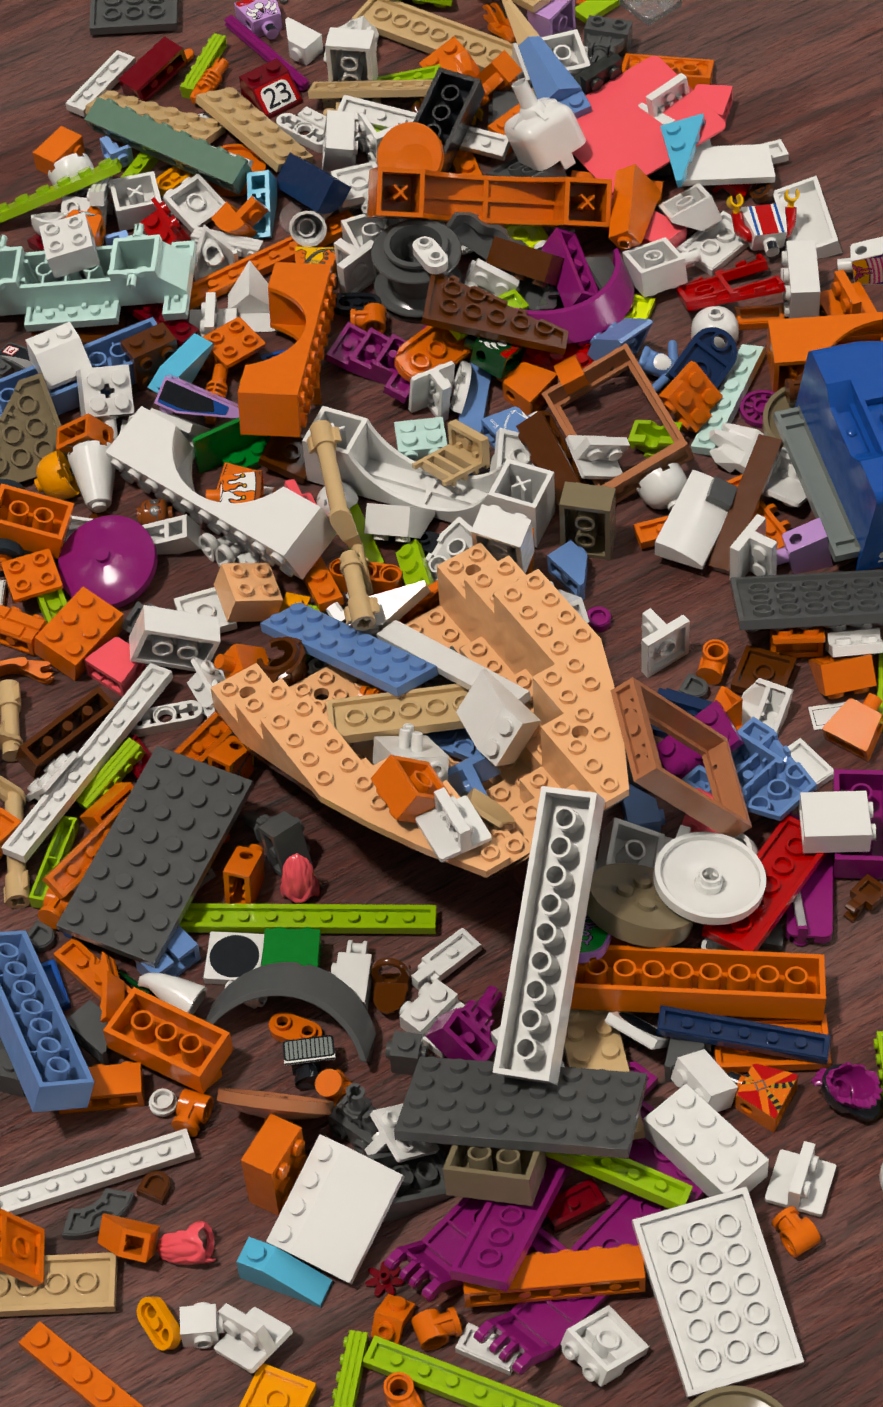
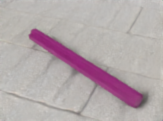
(264, 50)

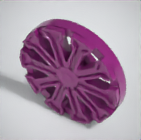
(755, 409)

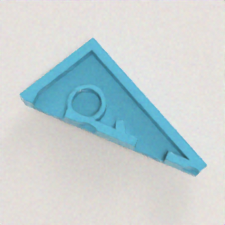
(681, 142)

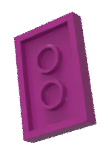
(681, 759)

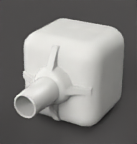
(542, 130)

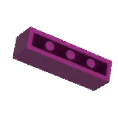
(575, 278)

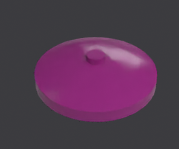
(110, 559)

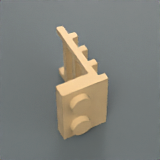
(465, 448)

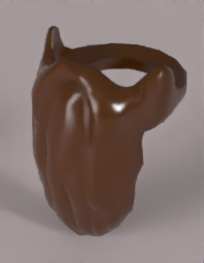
(390, 988)

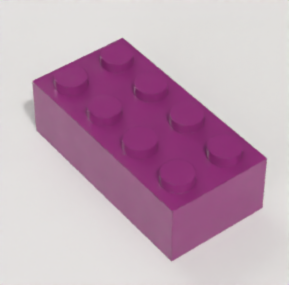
(862, 863)

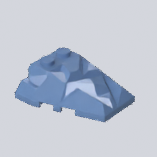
(765, 771)

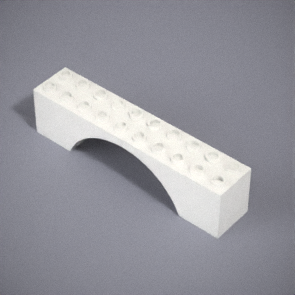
(387, 476)
(277, 526)

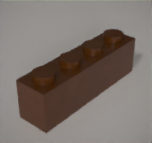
(549, 450)
(65, 731)

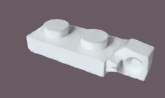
(446, 958)

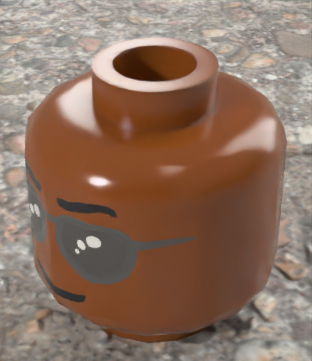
(153, 511)

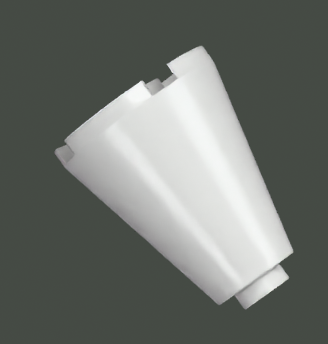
(93, 474)

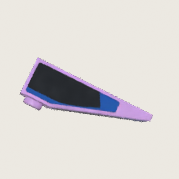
(185, 398)

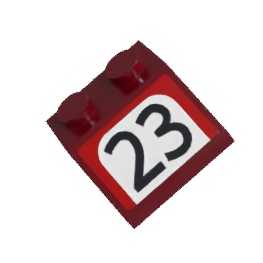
(270, 88)

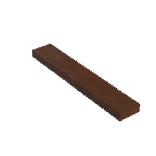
(746, 500)

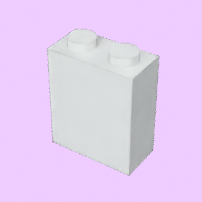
(836, 821)

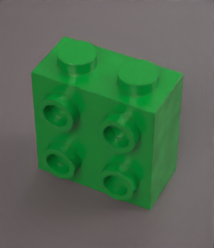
(292, 945)

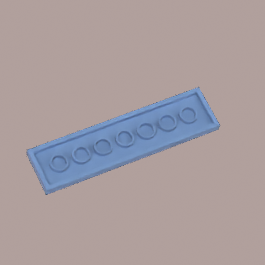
(351, 649)

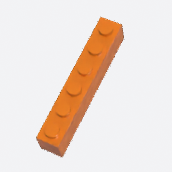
(567, 1276)

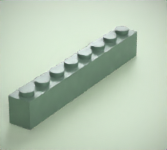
(168, 145)

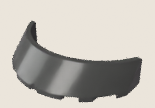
(479, 238)
(307, 984)

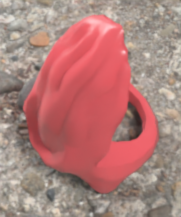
(299, 879)
(186, 1246)

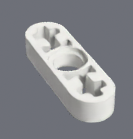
(294, 125)
(174, 724)

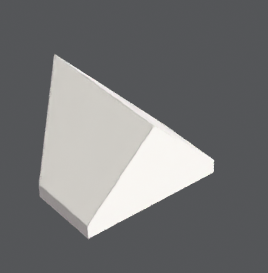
(212, 254)
(249, 292)

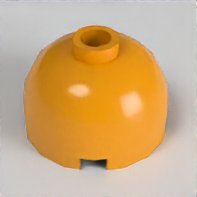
(55, 477)

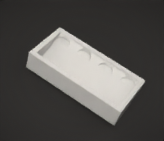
(812, 216)
(691, 525)

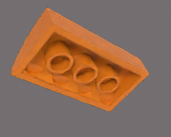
(696, 70)

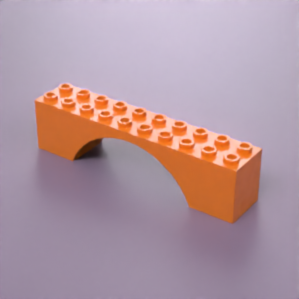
(496, 199)
(793, 338)
(280, 390)

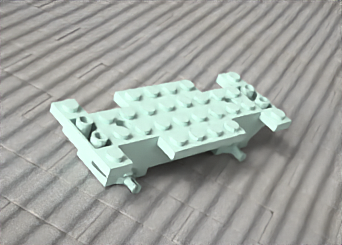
(129, 273)

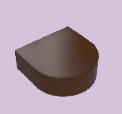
(155, 1187)

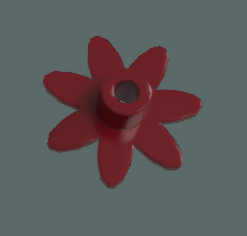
(384, 1280)

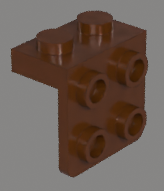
(148, 352)

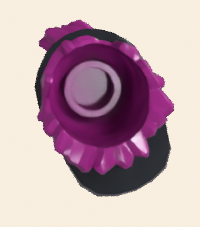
(851, 1089)

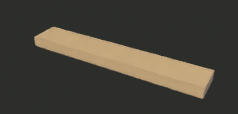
(369, 89)

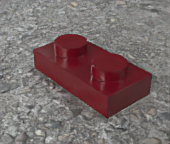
(575, 1204)

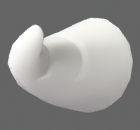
(308, 228)
(174, 990)

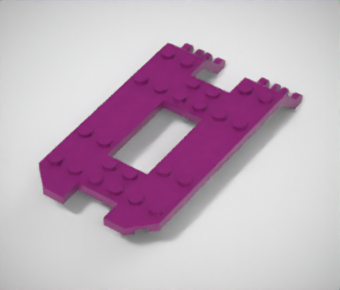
(540, 1325)

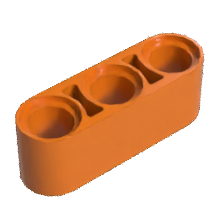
(383, 576)

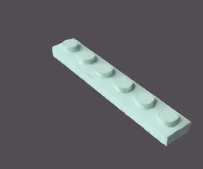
(733, 391)

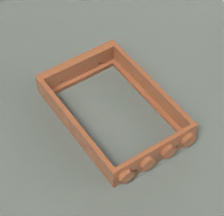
(597, 374)
(636, 709)

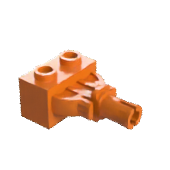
(498, 75)

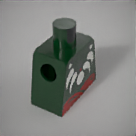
(494, 356)

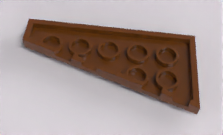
(482, 314)

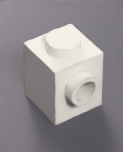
(200, 1325)

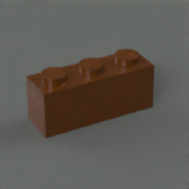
(525, 262)

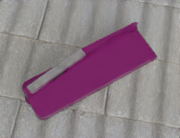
(813, 906)

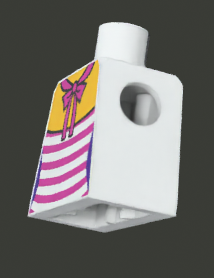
(865, 262)

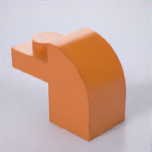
(240, 221)

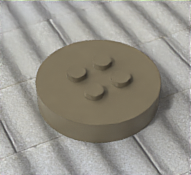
(630, 909)

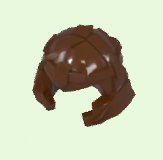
(291, 666)

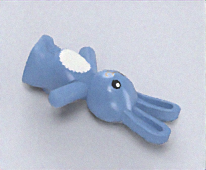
(658, 363)

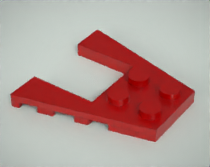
(716, 291)

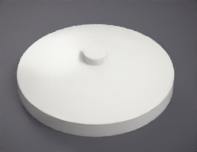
(709, 878)

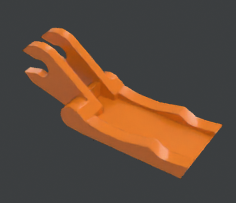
(498, 23)
(30, 668)
(113, 986)

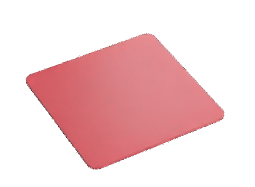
(626, 135)

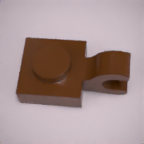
(866, 894)

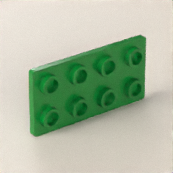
(228, 446)

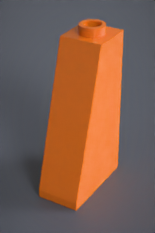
(632, 206)

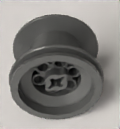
(401, 278)

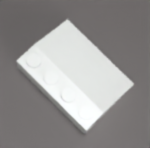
(335, 1209)

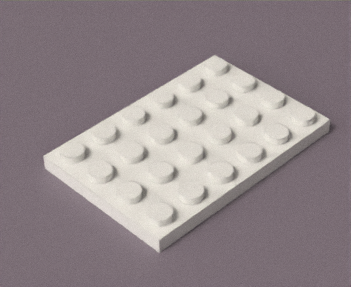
(717, 1292)

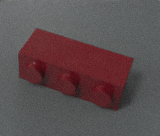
(153, 70)

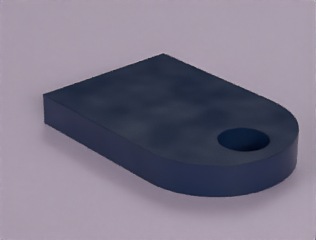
(712, 360)

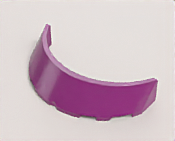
(598, 311)

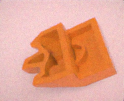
(452, 57)

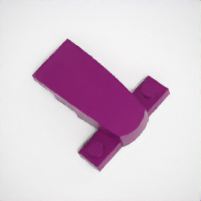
(372, 357)

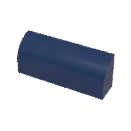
(311, 185)

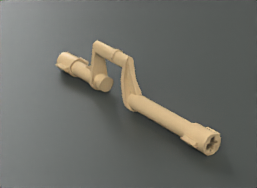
(354, 563)
(17, 877)

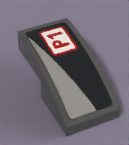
(16, 356)

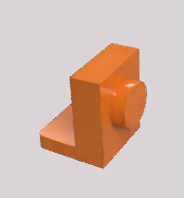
(392, 1317)

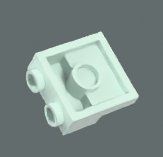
(420, 437)

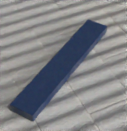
(743, 1035)

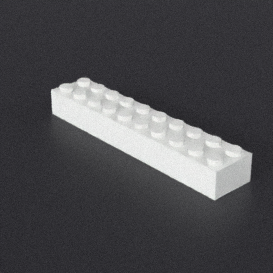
(549, 935)

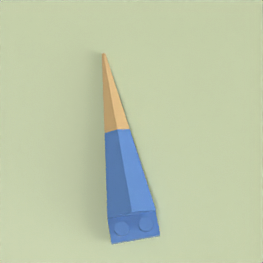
(544, 69)

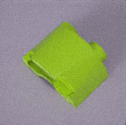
(649, 437)

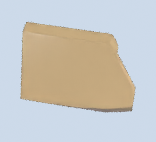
(489, 810)

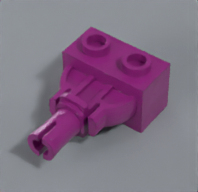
(466, 1030)

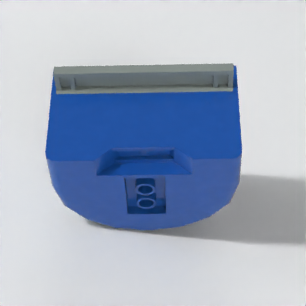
(838, 447)

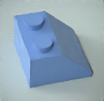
(629, 331)

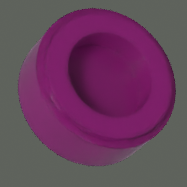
(599, 619)

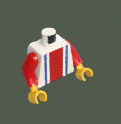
(764, 225)

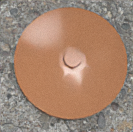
(279, 1104)

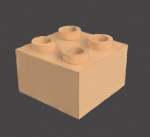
(247, 591)

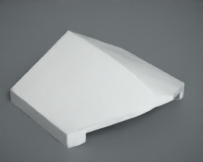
(766, 703)

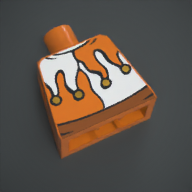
(238, 488)

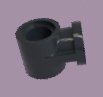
(306, 1074)

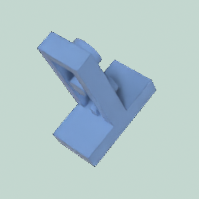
(472, 774)

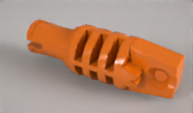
(210, 78)
(217, 386)

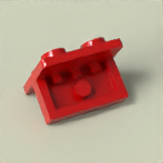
(164, 225)

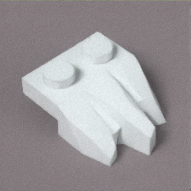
(734, 446)

